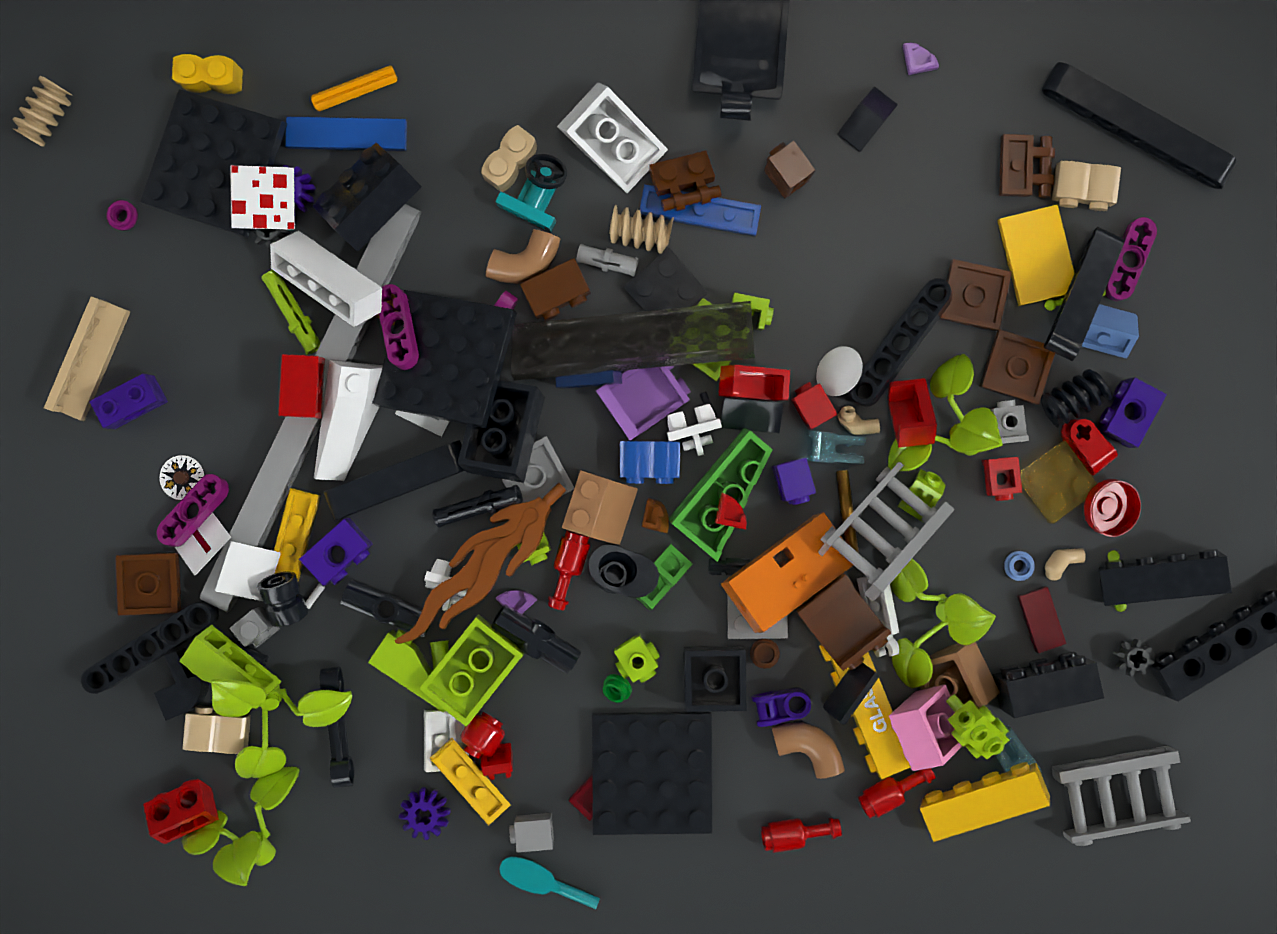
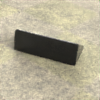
(752, 415)
(850, 692)

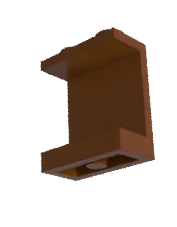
(843, 623)

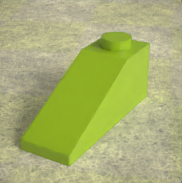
(217, 657)
(403, 664)

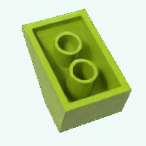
(471, 670)

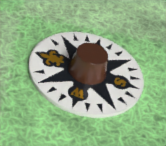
(180, 476)

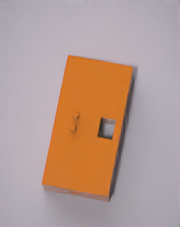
(785, 575)

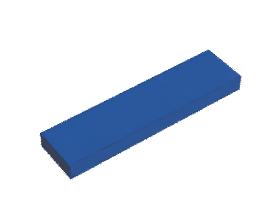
(345, 133)
(719, 214)

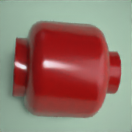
(482, 735)

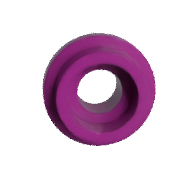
(114, 211)

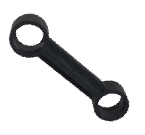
(341, 763)

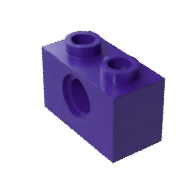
(128, 401)
(1146, 403)
(794, 481)
(319, 557)

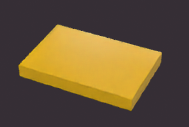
(1037, 254)

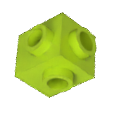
(637, 648)

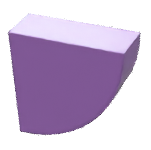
(918, 59)
(517, 599)

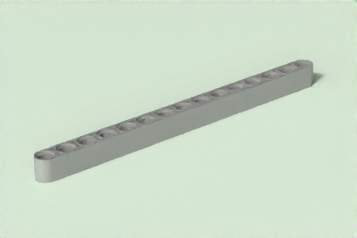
(299, 433)

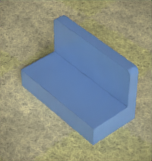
(1112, 331)

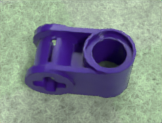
(779, 706)

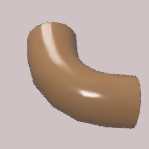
(528, 263)
(812, 742)

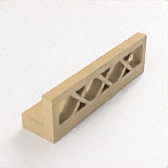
(87, 358)

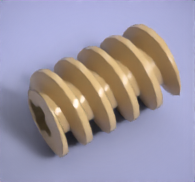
(42, 111)
(640, 229)

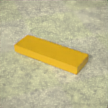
(295, 530)
(470, 781)

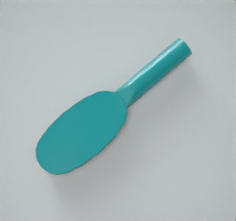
(537, 879)

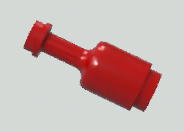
(569, 562)
(890, 793)
(792, 834)

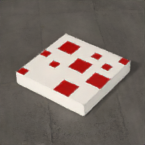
(262, 197)

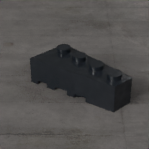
(1165, 578)

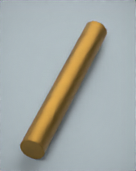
(846, 506)

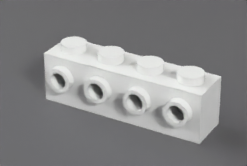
(326, 278)

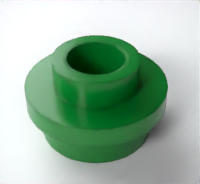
(616, 688)

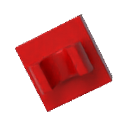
(499, 762)

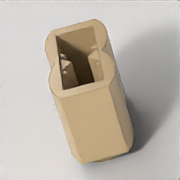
(504, 164)
(1086, 184)
(215, 733)

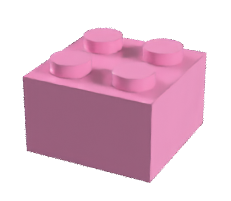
(924, 728)

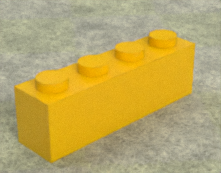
(984, 801)

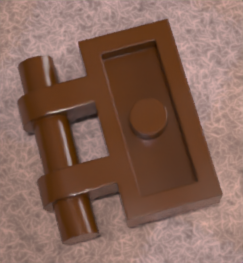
(1017, 165)
(684, 173)

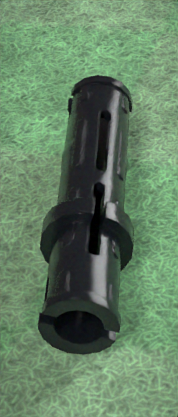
(479, 505)

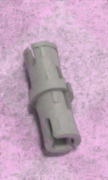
(607, 260)

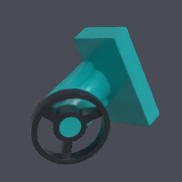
(536, 192)

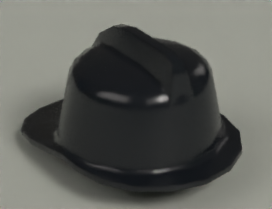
(623, 571)

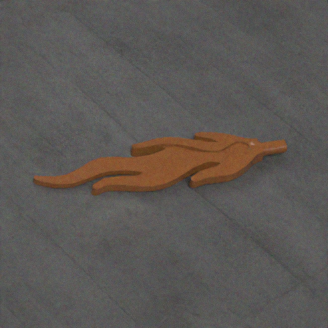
(491, 547)

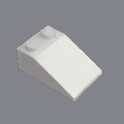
(612, 137)

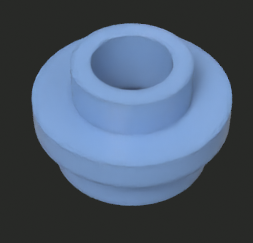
(1025, 572)

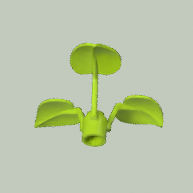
(974, 433)
(964, 617)
(237, 698)
(236, 860)

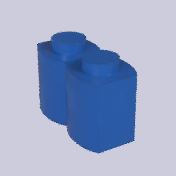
(650, 460)

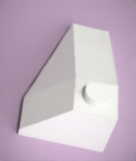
(345, 416)

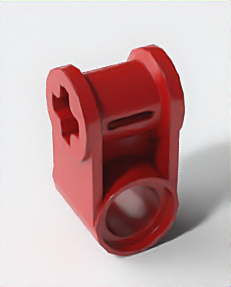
(1091, 448)

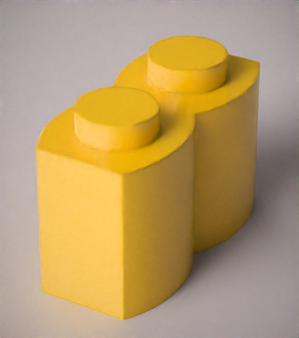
(206, 74)

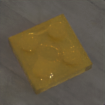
(1057, 482)

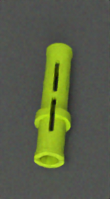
(297, 320)

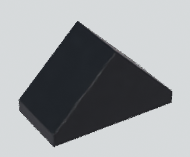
(867, 119)

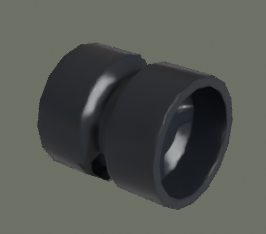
(282, 596)

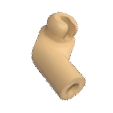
(854, 424)
(1059, 561)

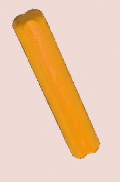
(354, 88)

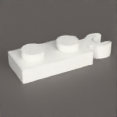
(884, 609)

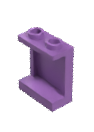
(644, 398)

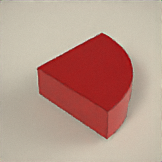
(730, 512)

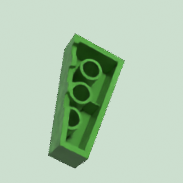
(731, 474)

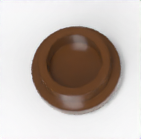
(764, 653)

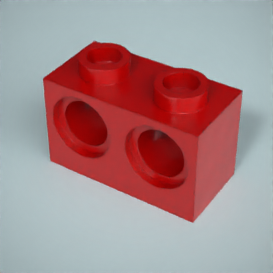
(182, 816)

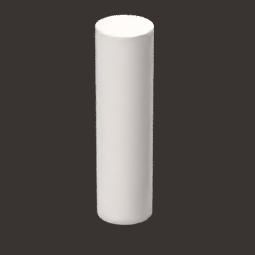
(314, 595)

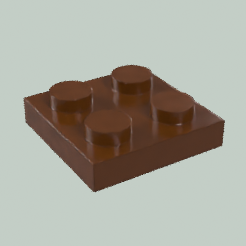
(977, 294)
(1017, 367)
(148, 583)

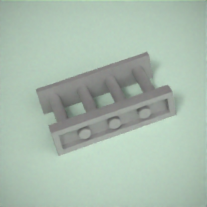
(895, 556)
(1129, 765)

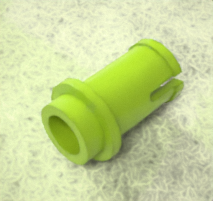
(438, 650)

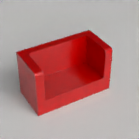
(754, 382)
(301, 386)
(912, 412)

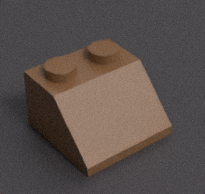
(599, 508)
(963, 673)

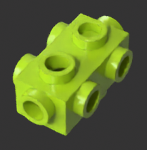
(977, 728)

